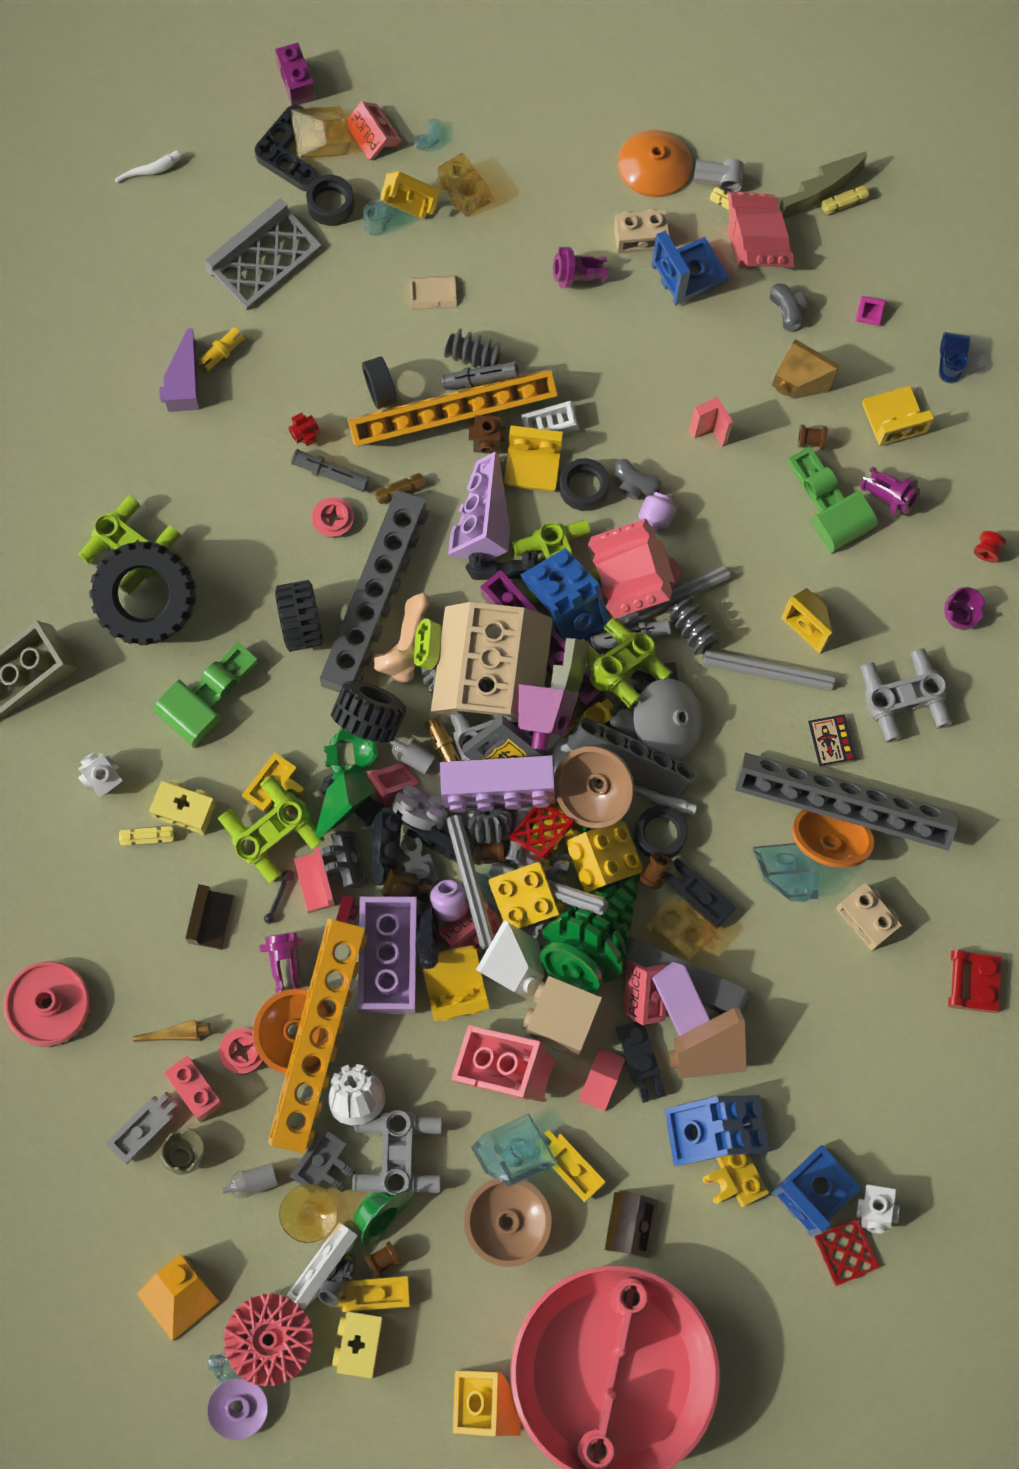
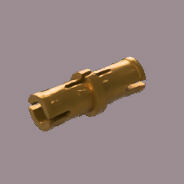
(442, 740)

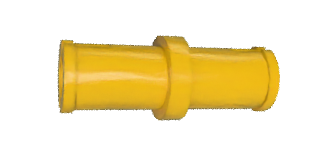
(220, 350)

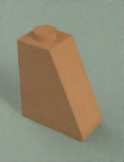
(711, 1047)

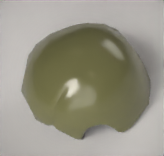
(183, 1152)

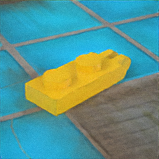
(574, 1168)
(375, 1294)

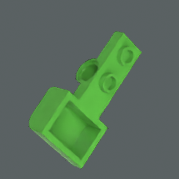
(839, 518)
(191, 711)

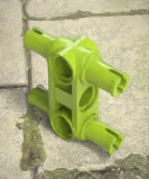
(120, 536)
(549, 548)
(632, 653)
(270, 828)

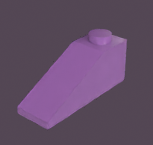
(181, 377)

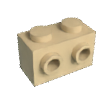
(638, 230)
(869, 915)

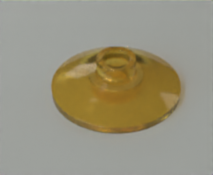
(308, 1227)

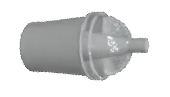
(412, 754)
(251, 1181)

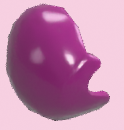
(964, 608)

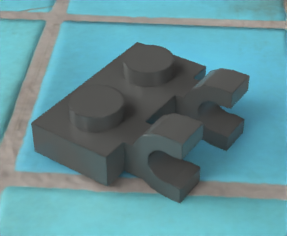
(551, 864)

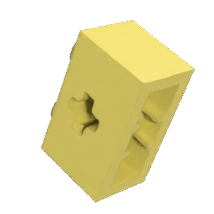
(193, 818)
(364, 1362)

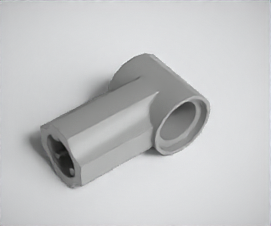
(726, 174)

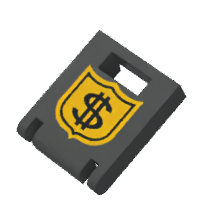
(512, 745)

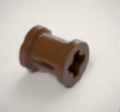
(812, 437)
(486, 852)
(656, 870)
(382, 1259)

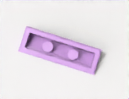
(680, 998)

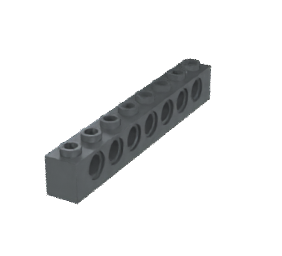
(402, 507)
(847, 801)

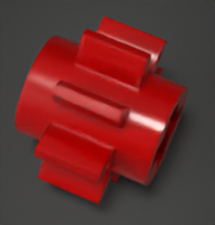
(304, 429)

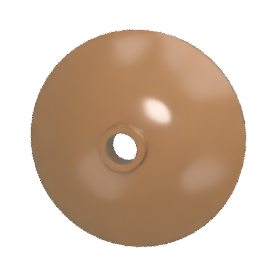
(582, 796)
(507, 1245)

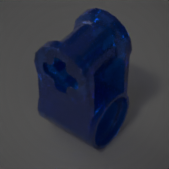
(953, 356)

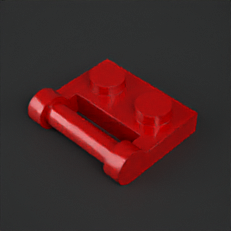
(983, 984)

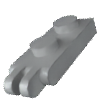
(142, 1128)

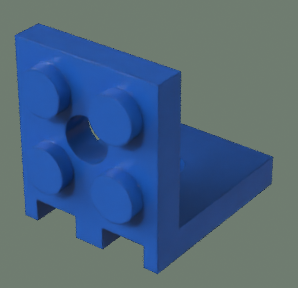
(674, 269)
(570, 598)
(718, 1127)
(804, 1203)

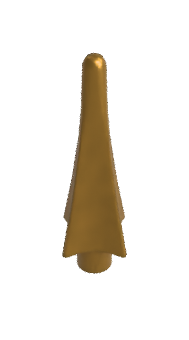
(186, 1031)

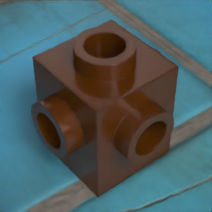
(487, 433)

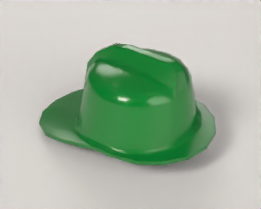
(378, 1212)

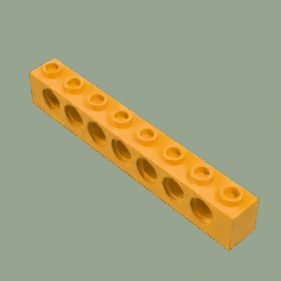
(452, 407)
(300, 1137)

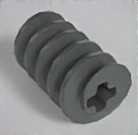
(472, 350)
(693, 625)

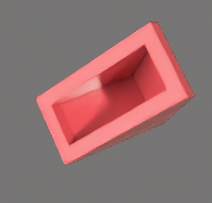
(391, 781)
(602, 1079)

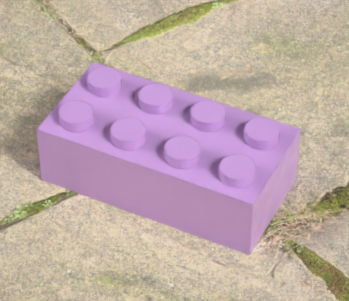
(497, 783)
(389, 956)

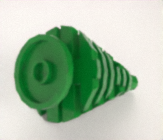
(585, 940)

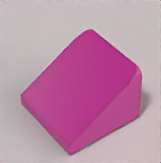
(870, 310)

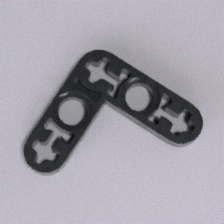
(280, 154)

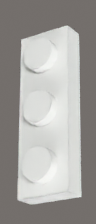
(322, 1266)

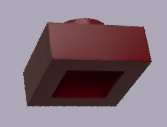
(347, 911)

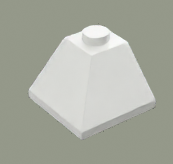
(513, 961)

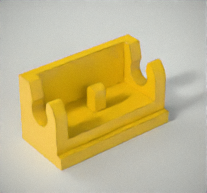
(409, 194)

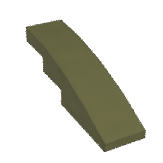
(829, 180)
(571, 673)

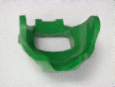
(363, 751)

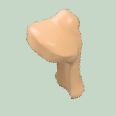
(400, 659)

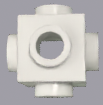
(106, 780)
(878, 1209)

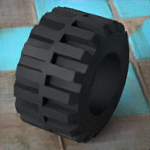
(298, 615)
(368, 711)

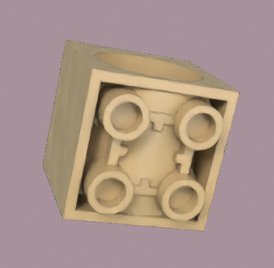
(561, 1016)

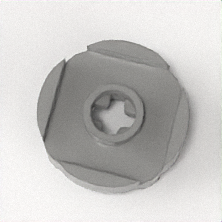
(420, 809)

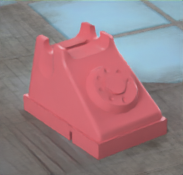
(504, 1064)

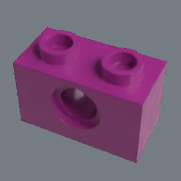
(295, 74)

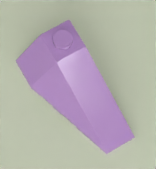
(484, 515)

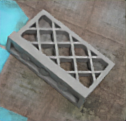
(248, 237)

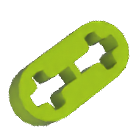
(427, 644)

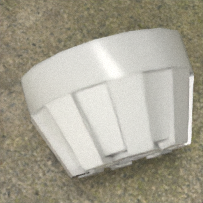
(355, 1095)

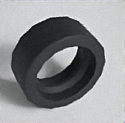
(328, 183)
(379, 382)
(589, 466)
(661, 812)

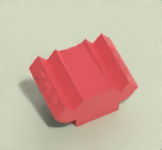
(758, 231)
(632, 568)

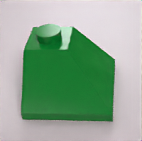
(343, 798)

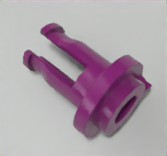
(573, 267)
(897, 493)
(279, 948)

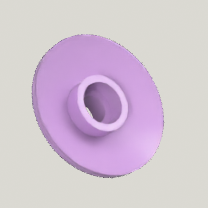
(241, 1423)

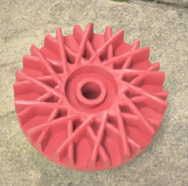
(62, 1018)
(291, 1344)

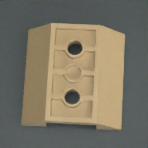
(471, 657)

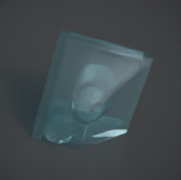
(788, 871)
(514, 1151)

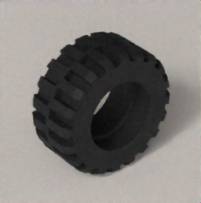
(107, 603)

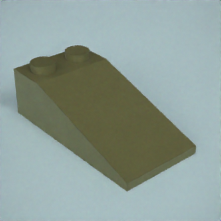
(32, 665)

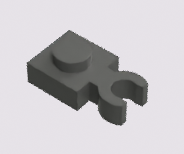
(419, 864)

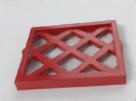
(554, 840)
(827, 1258)

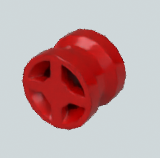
(989, 546)

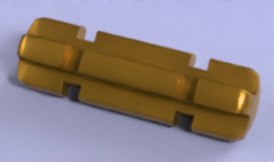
(404, 485)

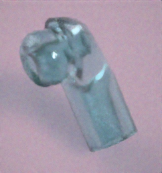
(430, 139)
(221, 1368)

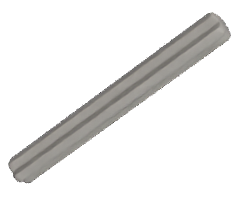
(683, 591)
(769, 670)
(470, 881)
(564, 893)

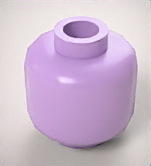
(658, 511)
(449, 901)

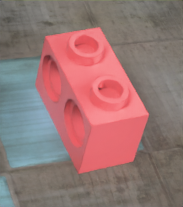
(193, 1088)

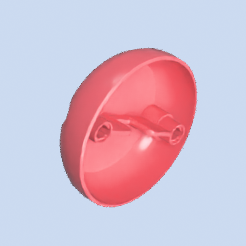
(614, 1372)

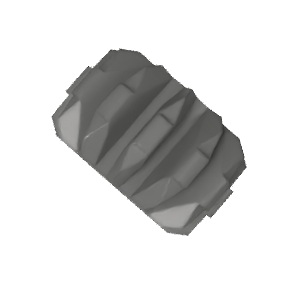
(488, 825)

